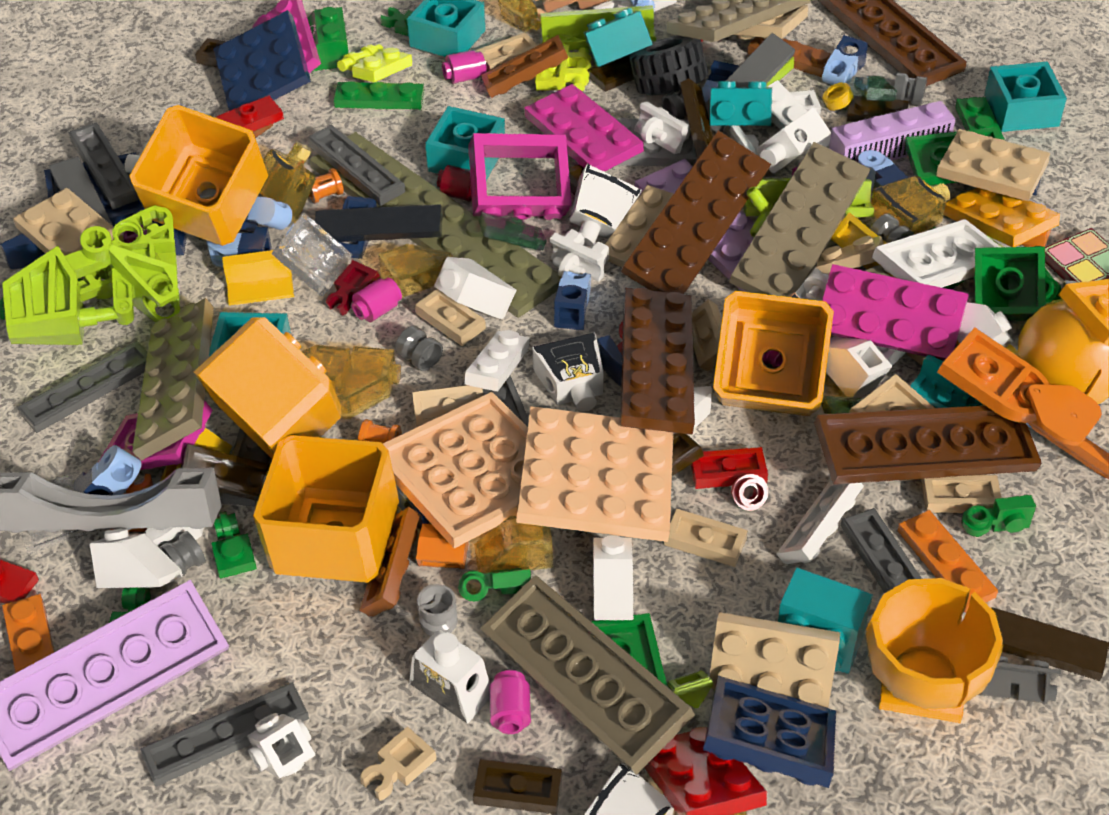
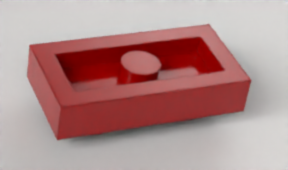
(723, 467)

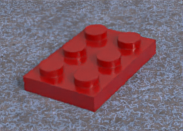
(700, 781)

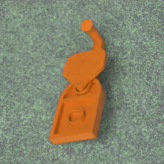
(1025, 396)

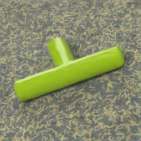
(761, 205)

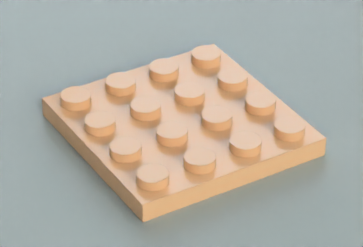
(463, 468)
(595, 475)

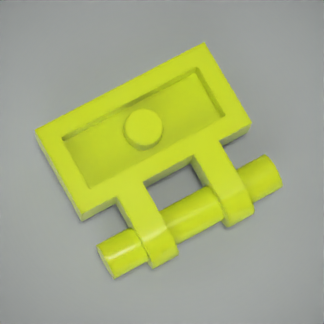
(375, 62)
(557, 77)

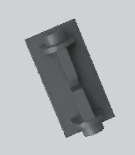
(1032, 681)

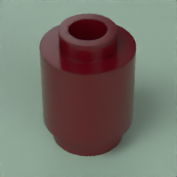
(455, 182)

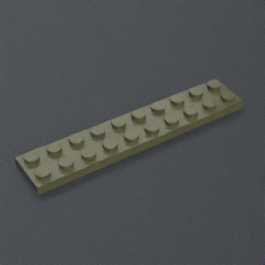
(460, 232)

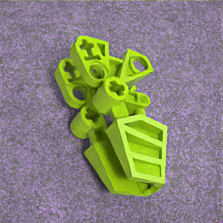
(47, 300)

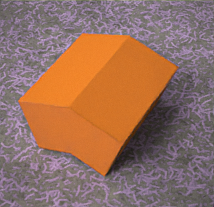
(436, 552)

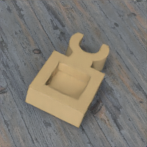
(400, 759)

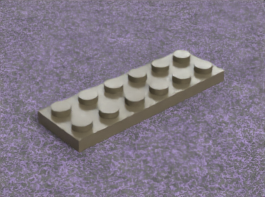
(728, 17)
(800, 223)
(170, 391)
(588, 674)

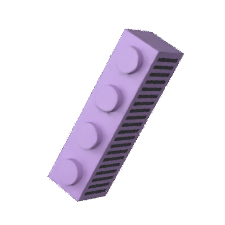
(889, 131)

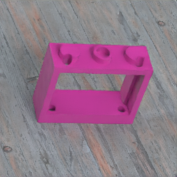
(519, 146)

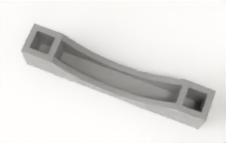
(181, 500)

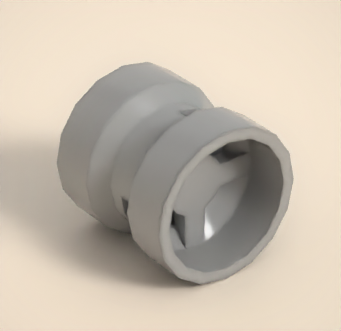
(437, 609)

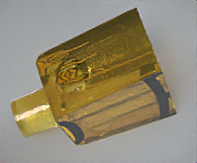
(288, 178)
(912, 203)

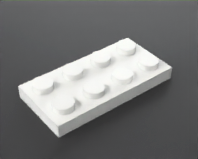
(935, 256)

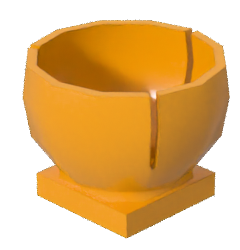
(1071, 339)
(927, 653)

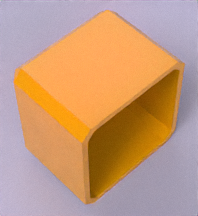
(196, 154)
(778, 323)
(270, 386)
(327, 508)

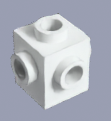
(291, 751)

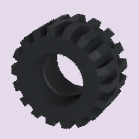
(667, 63)

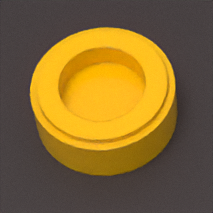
(837, 96)

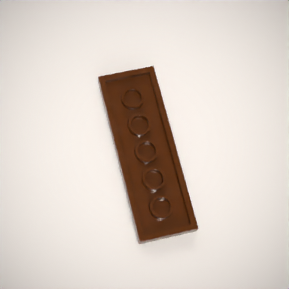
(898, 38)
(696, 217)
(657, 361)
(923, 444)

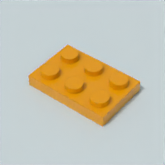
(1002, 216)

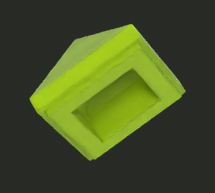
(691, 687)

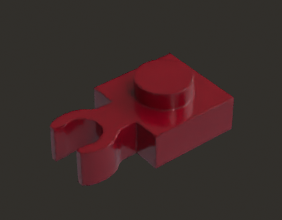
(351, 281)

